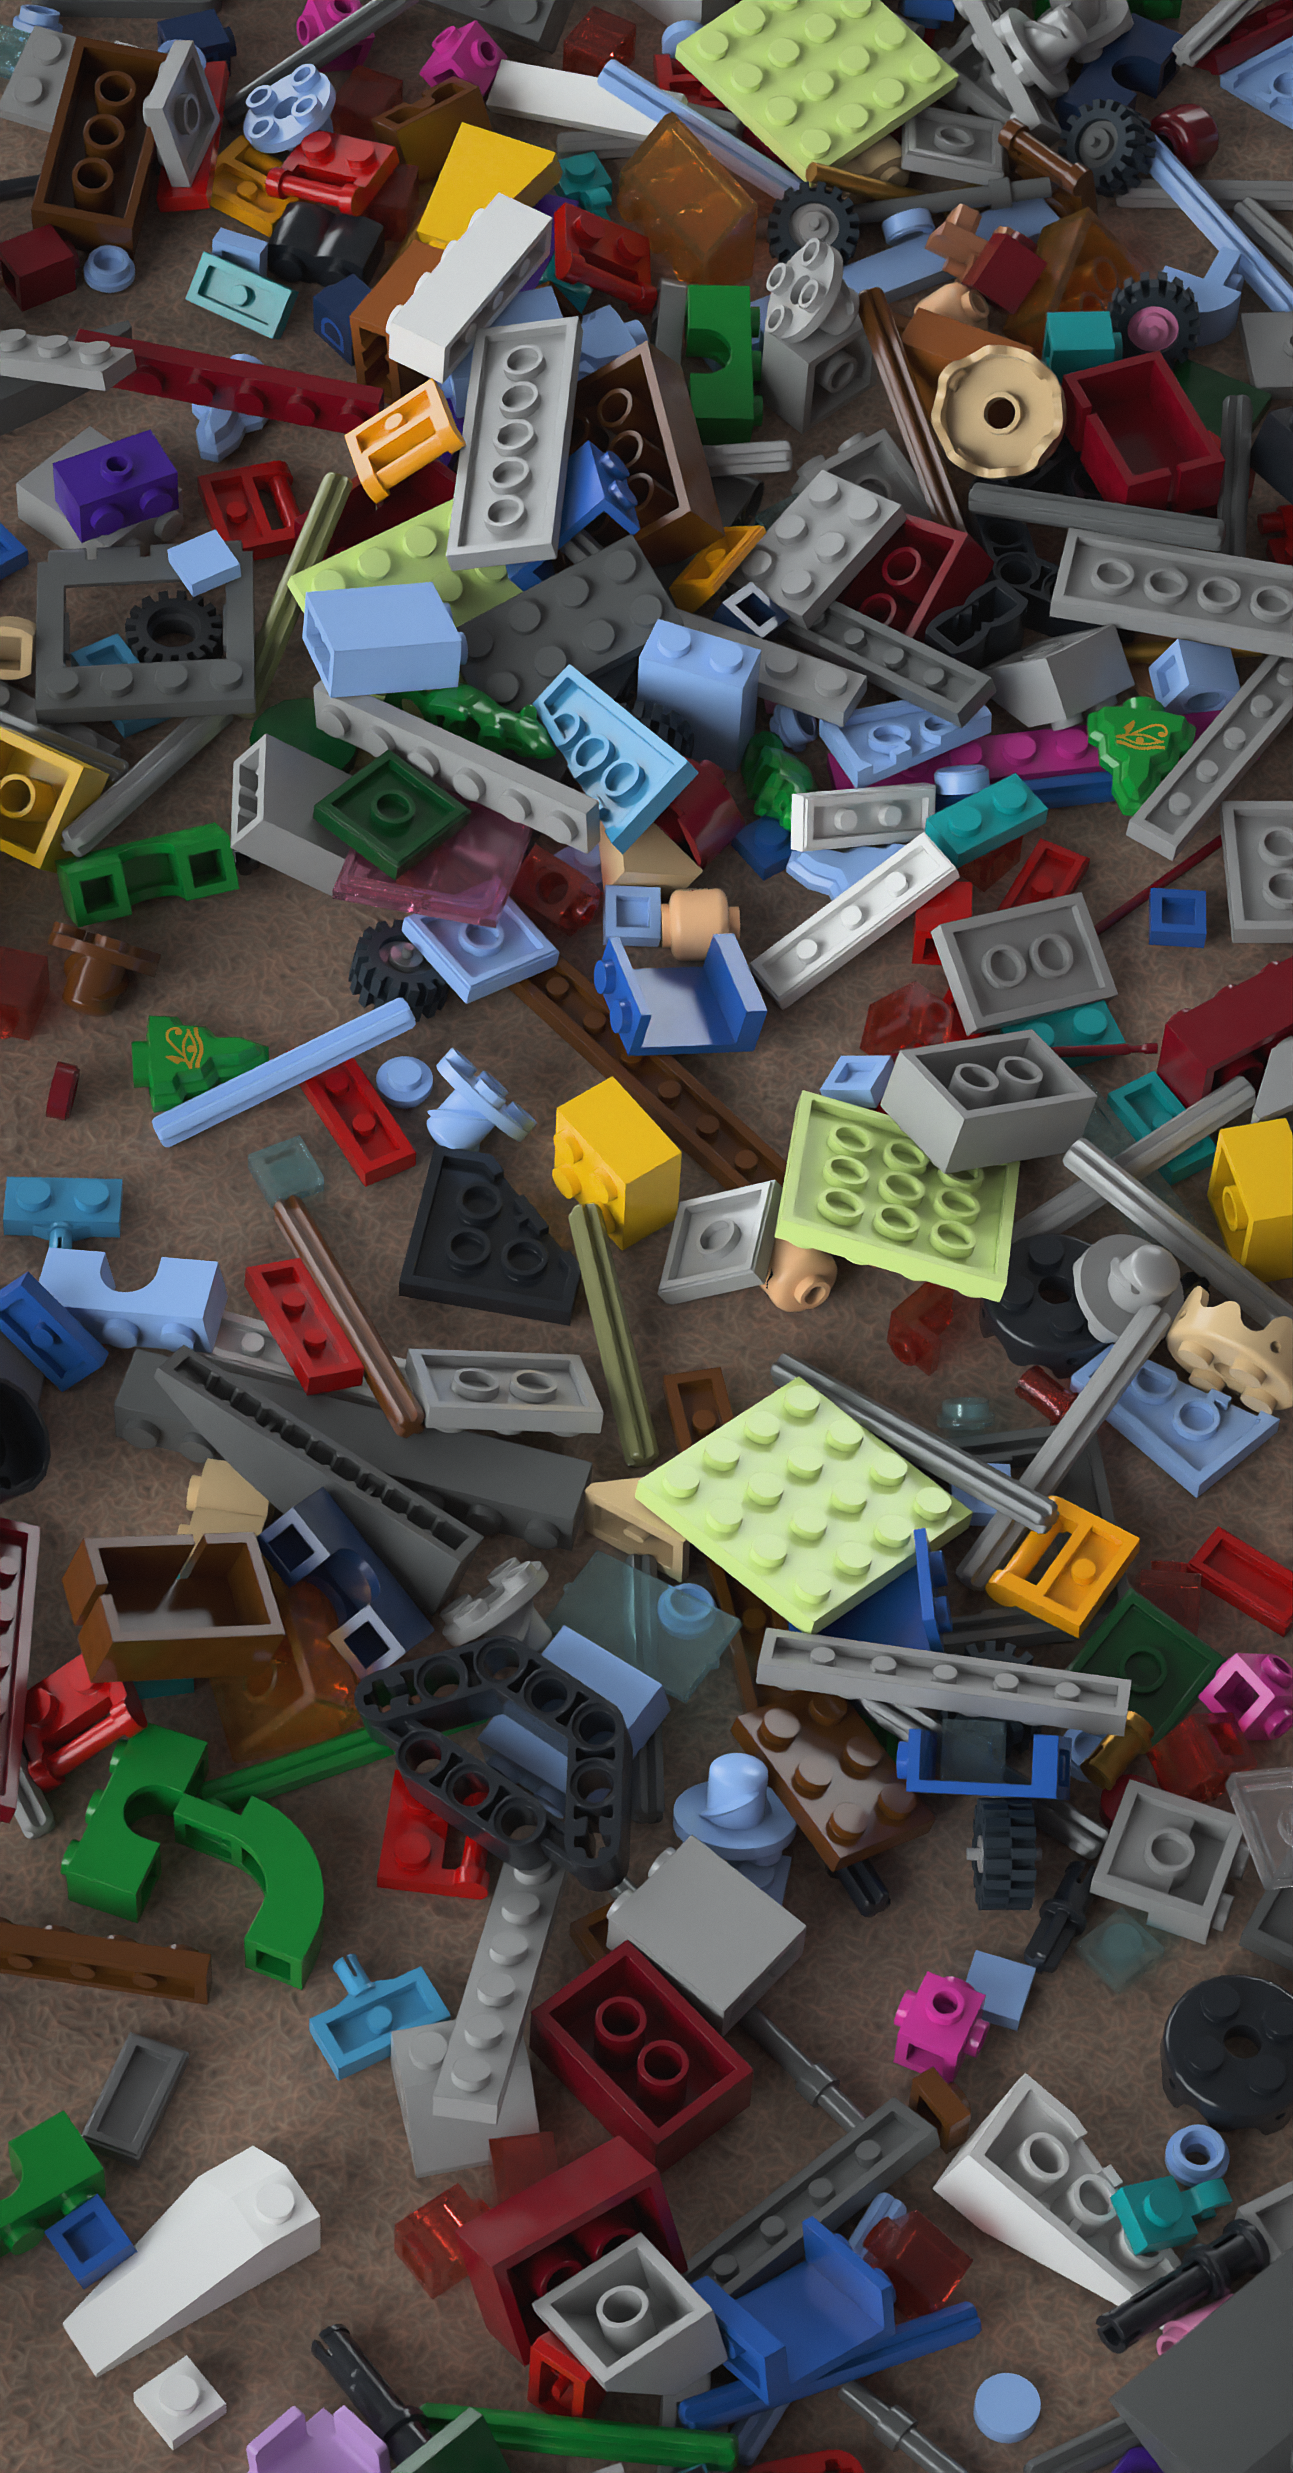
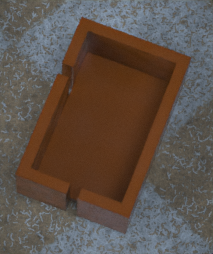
(161, 1627)

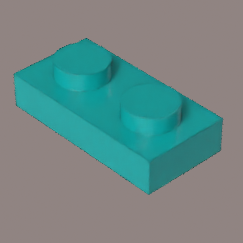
(242, 295)
(986, 820)
(1075, 1027)
(1147, 1106)

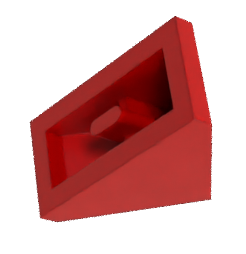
(560, 2382)

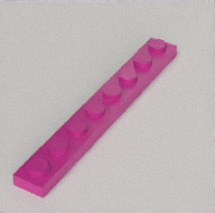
(1026, 753)

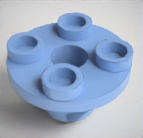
(289, 110)
(474, 1107)
(736, 1812)

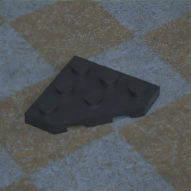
(485, 1245)

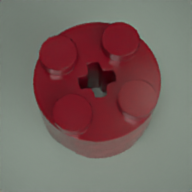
(702, 815)

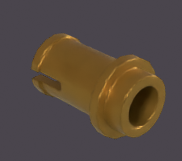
(1117, 1752)

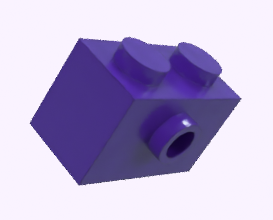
(116, 486)

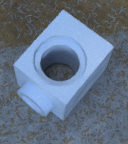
(1194, 677)

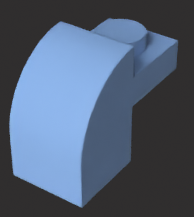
(1216, 295)

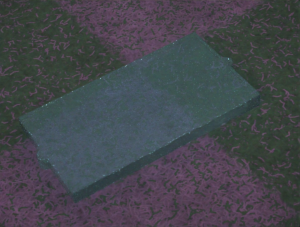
(645, 1623)

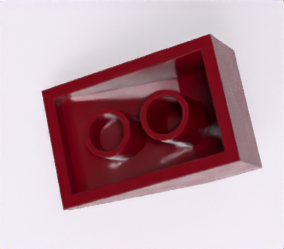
(918, 576)

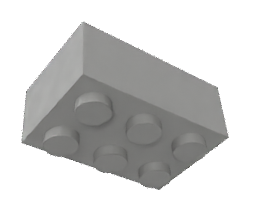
(987, 1101)

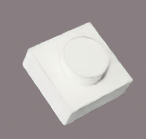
(179, 2402)

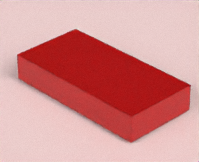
(1246, 1580)

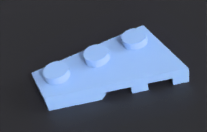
(1265, 82)
(894, 738)
(1181, 1428)

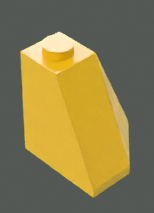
(473, 175)

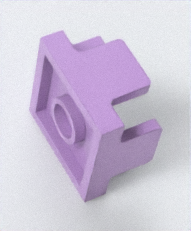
(318, 2446)

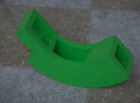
(281, 1861)

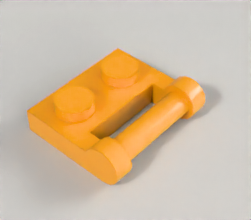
(241, 189)
(396, 430)
(1076, 1579)

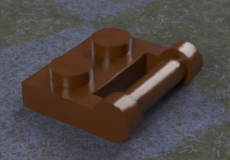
(1029, 159)

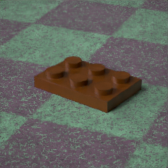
(833, 1776)

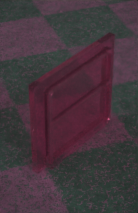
(457, 882)

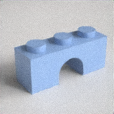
(172, 1311)

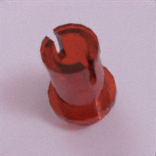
(1045, 1394)

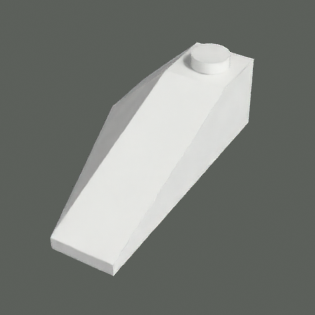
(1047, 2196)
(205, 2250)

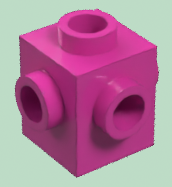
(321, 16)
(464, 54)
(1256, 1691)
(940, 2026)

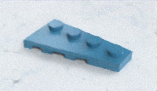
(612, 756)

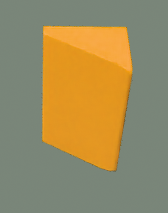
(713, 566)

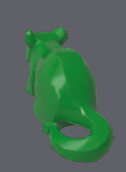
(480, 720)
(773, 777)

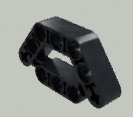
(1012, 548)
(417, 1736)

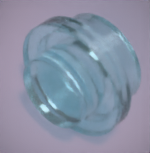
(965, 1416)

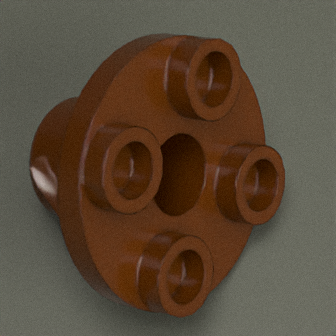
(98, 968)

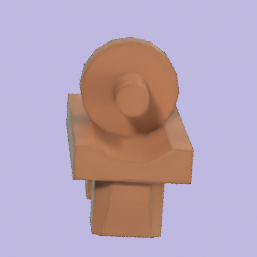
(957, 241)

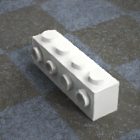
(469, 287)

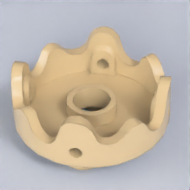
(962, 407)
(1231, 1357)

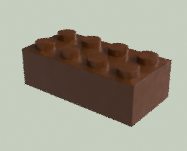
(100, 148)

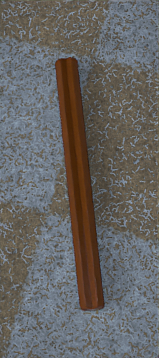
(910, 410)
(379, 1366)

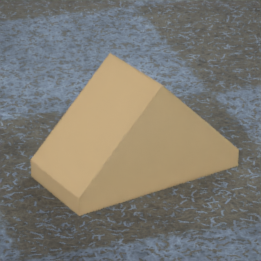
(647, 863)
(627, 1524)

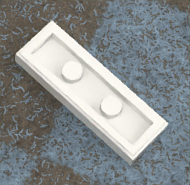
(860, 816)

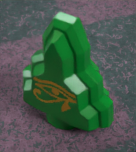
(1138, 747)
(188, 1060)

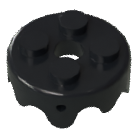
(1030, 1326)
(1202, 2072)

